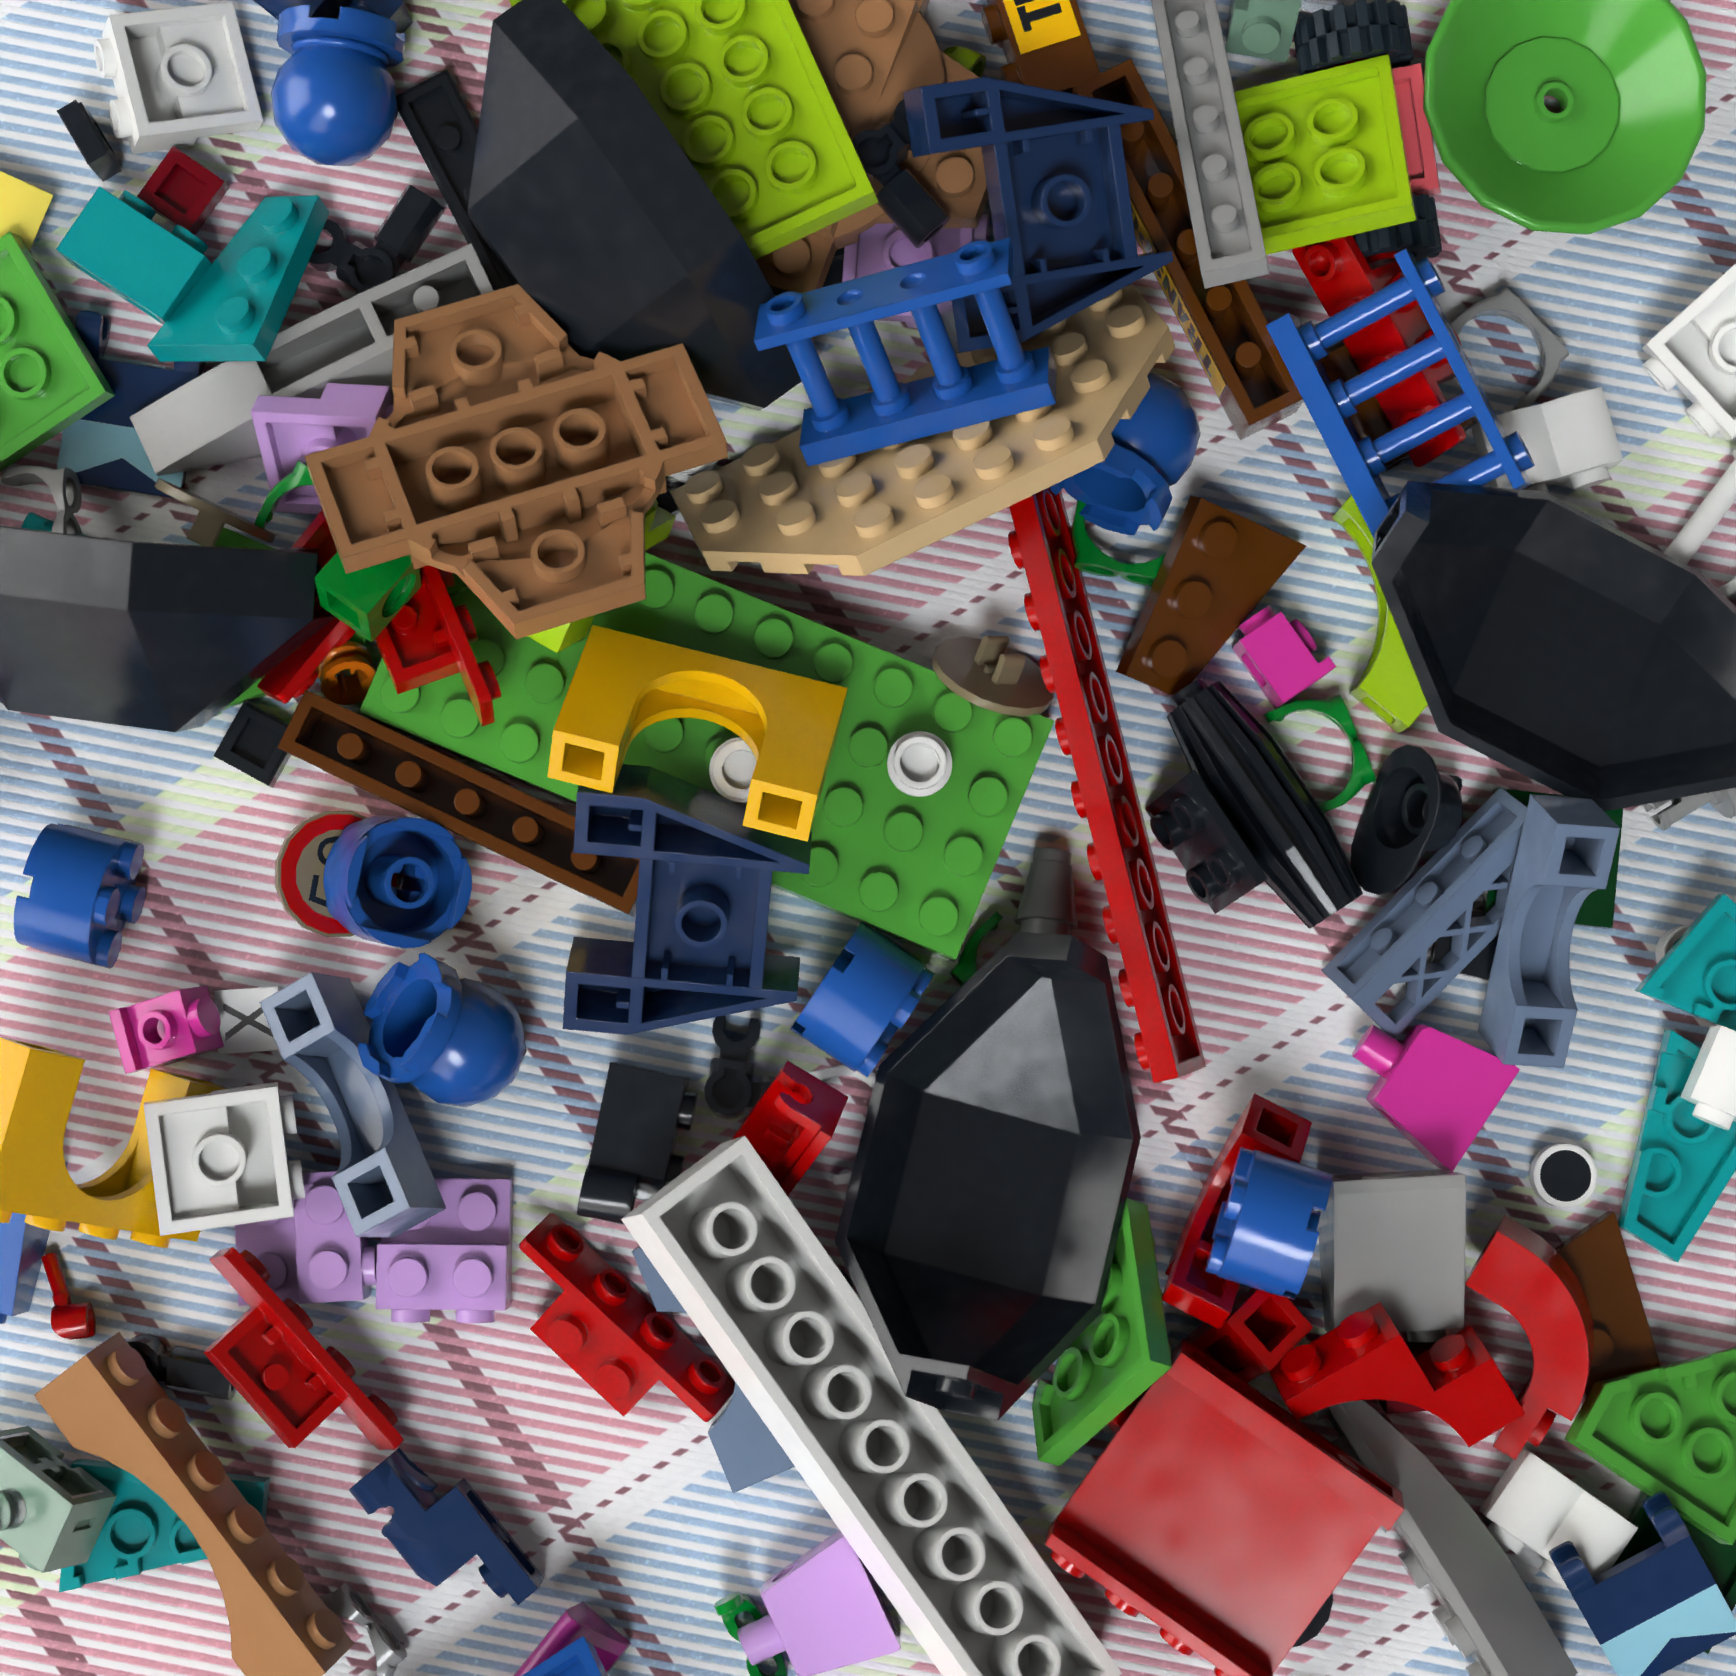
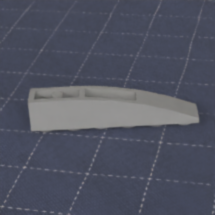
(346, 344)
(1451, 1550)

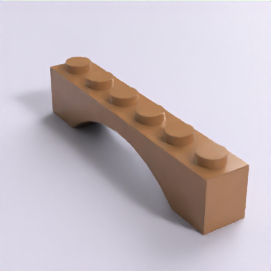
(122, 1414)

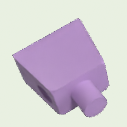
(822, 1613)

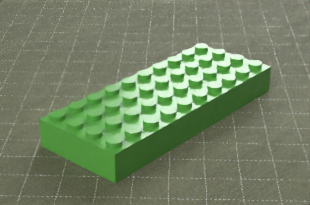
(874, 851)

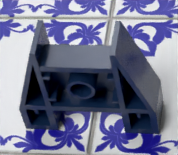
(1051, 188)
(696, 908)

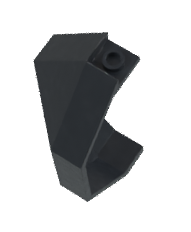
(609, 214)
(145, 626)
(1562, 643)
(994, 1177)

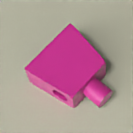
(1433, 1088)

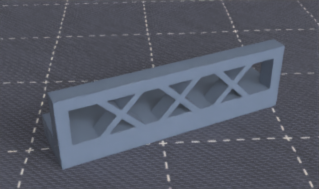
(1433, 906)

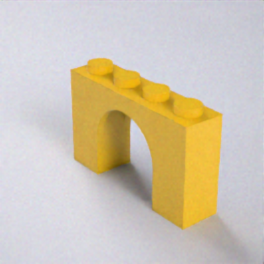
(638, 681)
(34, 1180)

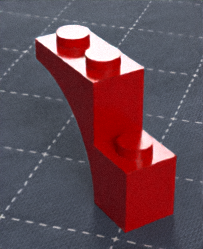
(1372, 1362)

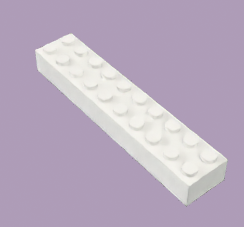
(868, 1453)

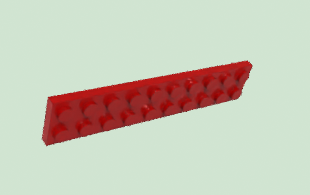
(1105, 788)

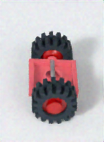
(1363, 33)

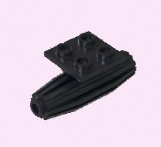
(1246, 813)

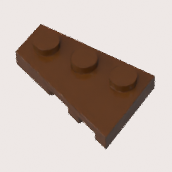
(1203, 593)
(1619, 1320)

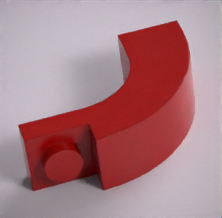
(1189, 1287)
(1550, 1304)

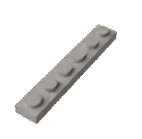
(1210, 142)

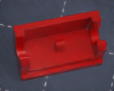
(792, 1123)

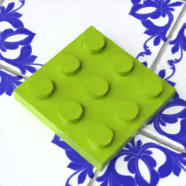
(1326, 154)

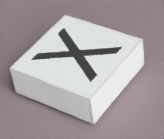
(243, 1020)

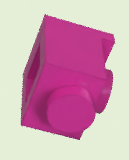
(1279, 655)
(167, 1029)

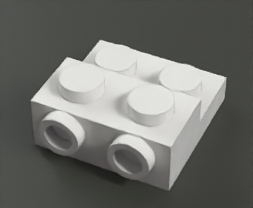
(177, 76)
(1700, 357)
(223, 1158)

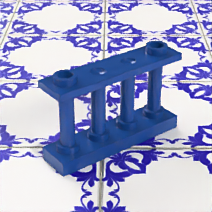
(1334, 402)
(923, 407)

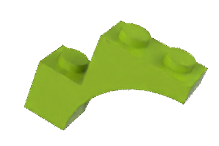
(1389, 681)

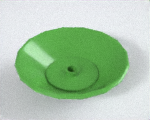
(1625, 94)

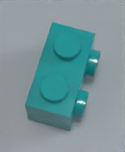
(134, 255)

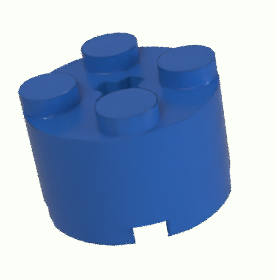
(361, 871)
(80, 894)
(863, 1000)
(1269, 1223)

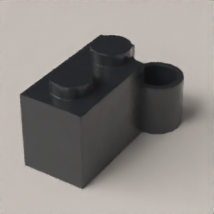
(635, 1140)

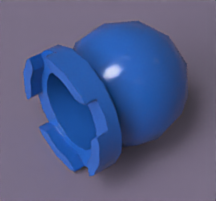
(335, 89)
(1145, 461)
(442, 1033)

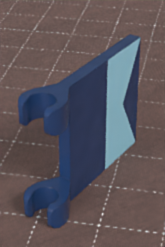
(104, 443)
(1653, 1605)

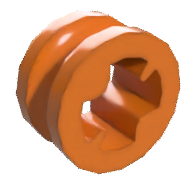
(346, 689)

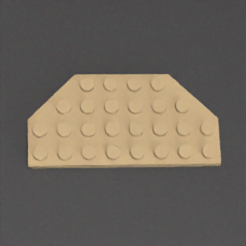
(916, 492)

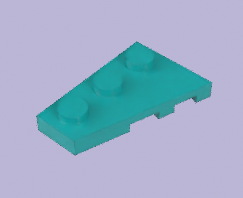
(247, 288)
(1701, 967)
(1677, 1159)
(143, 1528)

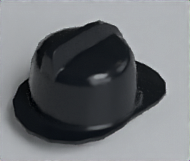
(1406, 817)

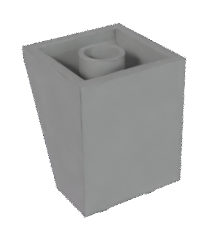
(1397, 1245)

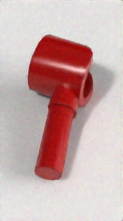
(67, 1319)

